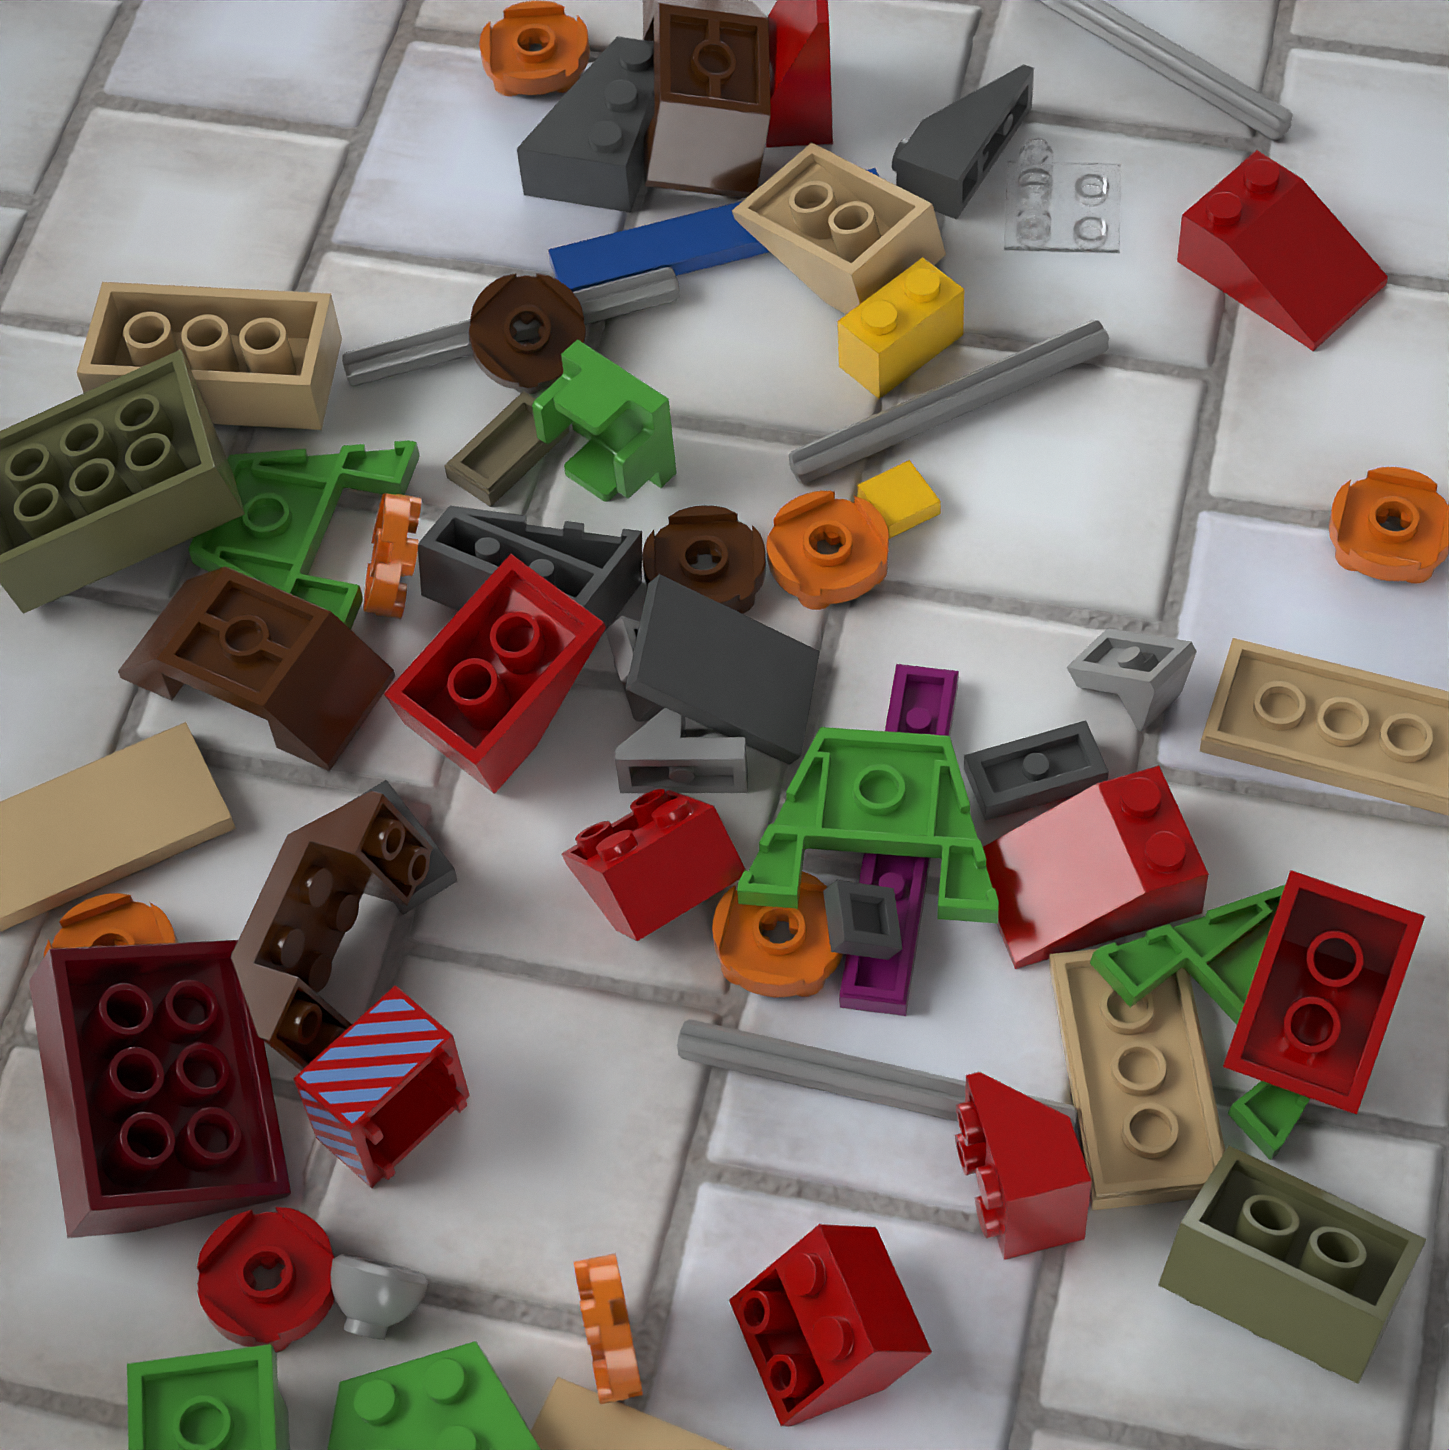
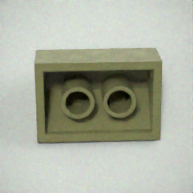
(1291, 1263)

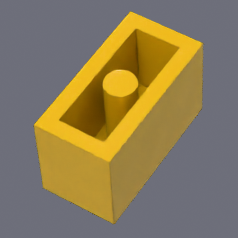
(901, 327)

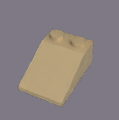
(840, 226)

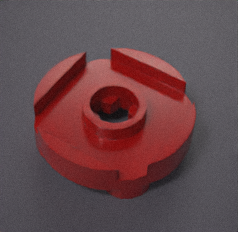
(273, 1314)

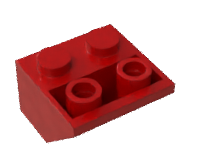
(654, 861)
(1025, 1168)
(829, 1323)

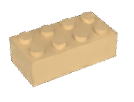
(251, 351)

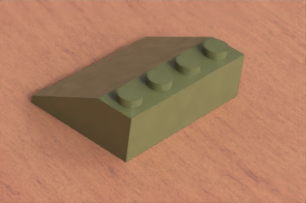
(109, 482)

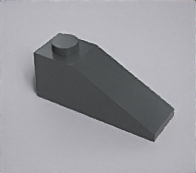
(962, 142)

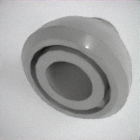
(374, 1293)

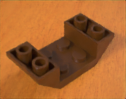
(707, 95)
(265, 657)
(310, 906)

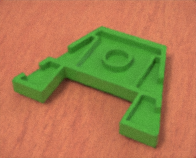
(288, 510)
(878, 798)
(1222, 958)
(430, 1405)

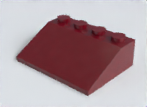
(154, 1086)

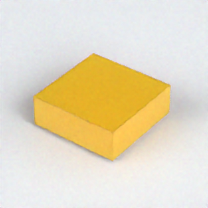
(901, 497)

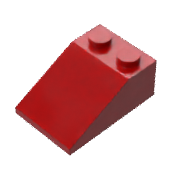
(799, 74)
(1278, 251)
(497, 672)
(1096, 869)
(1324, 991)

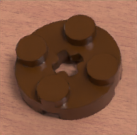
(526, 299)
(711, 532)

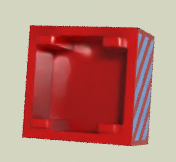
(383, 1086)

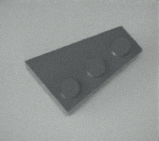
(594, 136)
(472, 543)

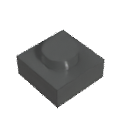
(862, 919)

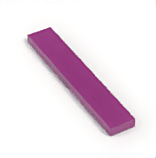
(920, 704)

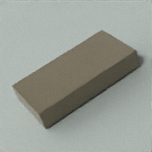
(500, 452)

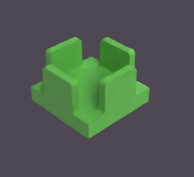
(620, 418)
(207, 1402)

